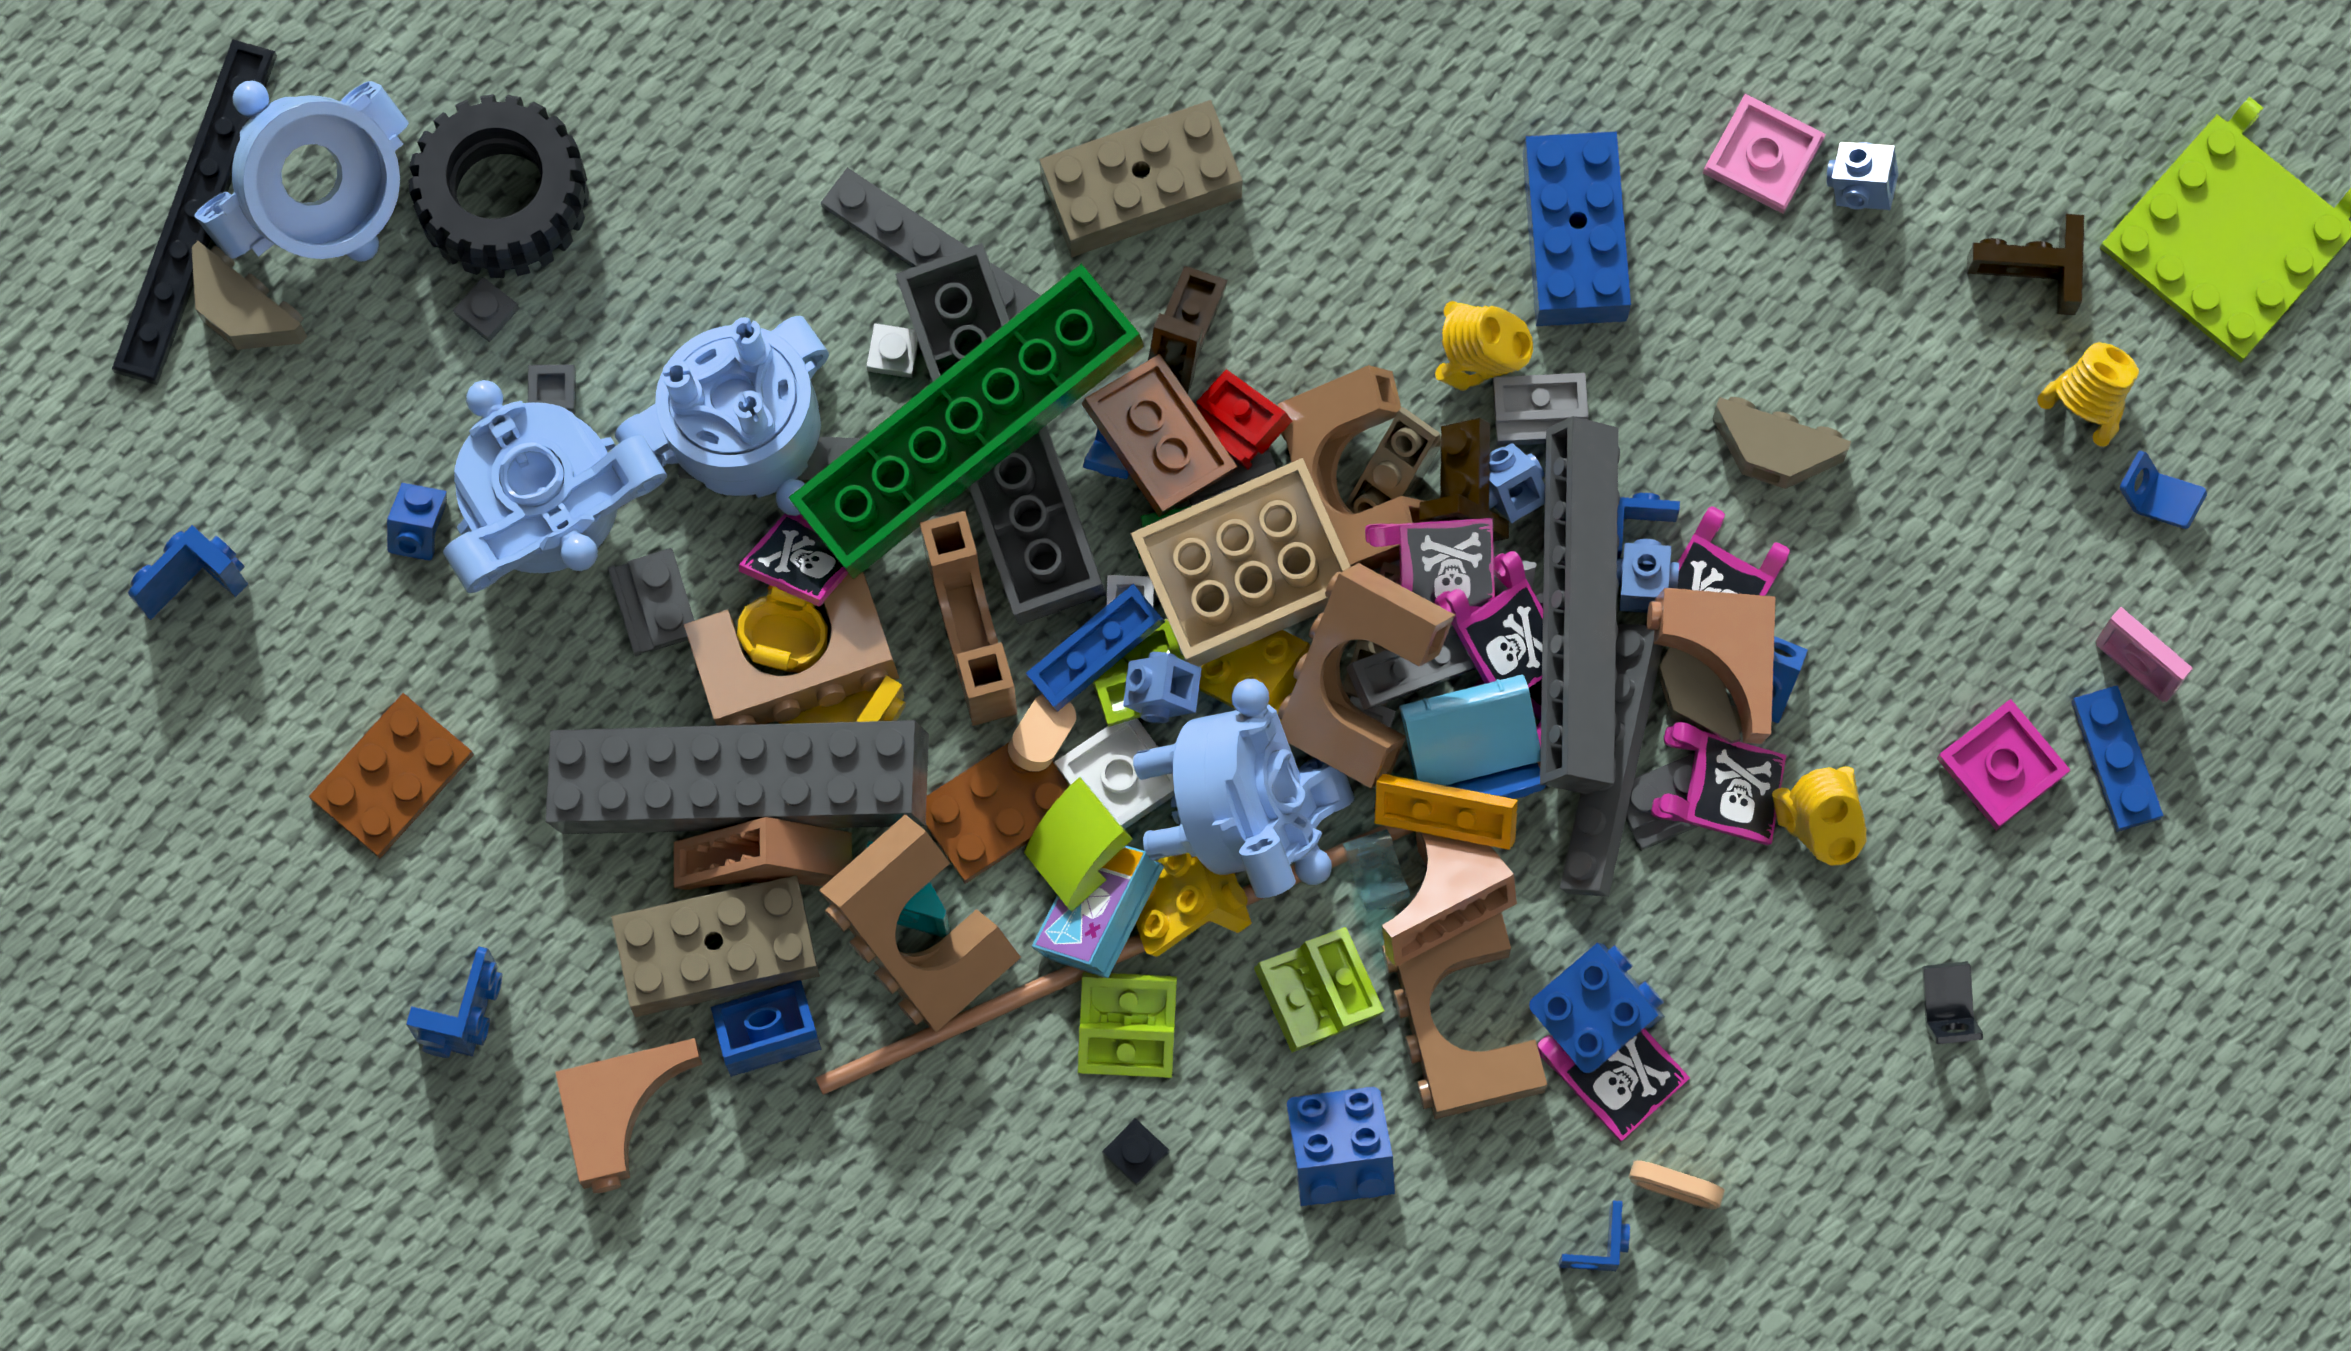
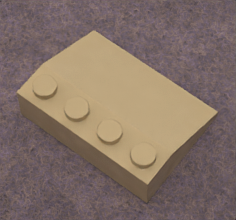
(1243, 562)

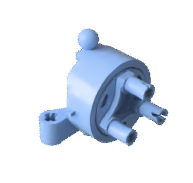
(738, 409)
(538, 489)
(1244, 796)

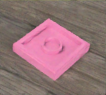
(1764, 153)
(2143, 655)

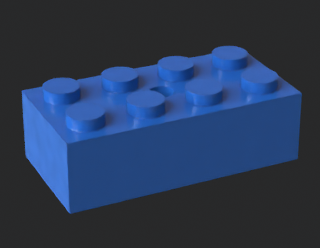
(1582, 271)

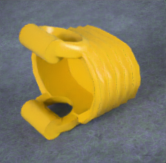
(1482, 342)
(2095, 389)
(782, 632)
(1824, 814)

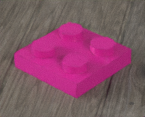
(2003, 764)

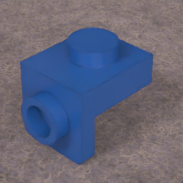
(415, 521)

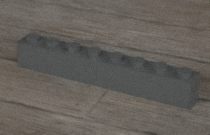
(1579, 606)

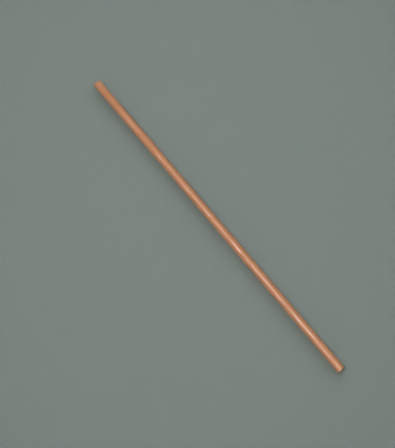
(1014, 999)

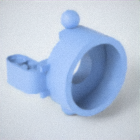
(363, 141)

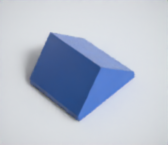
(765, 1028)

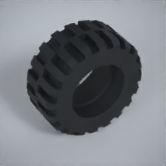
(481, 133)

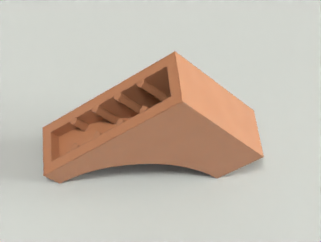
(1729, 636)
(761, 853)
(1460, 890)
(604, 1103)

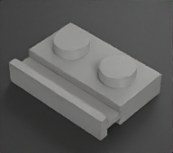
(1535, 402)

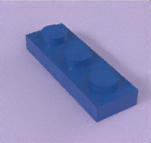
(1095, 647)
(2117, 758)

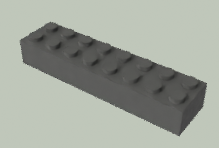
(1026, 495)
(736, 775)

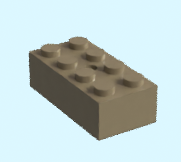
(1104, 202)
(762, 946)

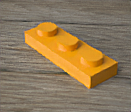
(1446, 811)

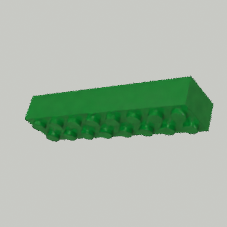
(967, 421)

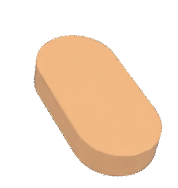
(1040, 734)
(1676, 1185)

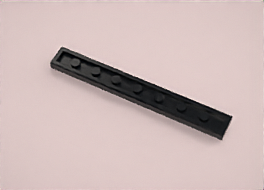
(205, 176)

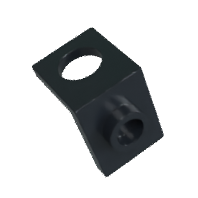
(1949, 1003)

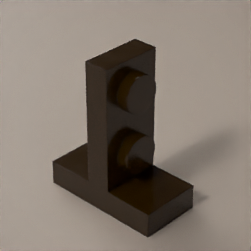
(2038, 260)
(1186, 322)
(1464, 477)

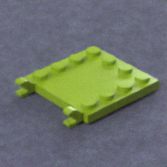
(2230, 235)

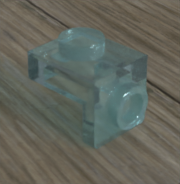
(1376, 871)

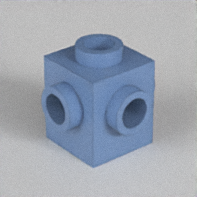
(1863, 175)
(1515, 482)
(1645, 574)
(1162, 687)

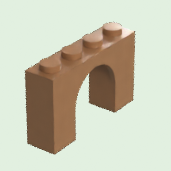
(1320, 430)
(967, 618)
(853, 663)
(1318, 711)
(869, 901)
(1453, 1076)

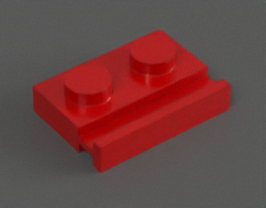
(1241, 417)

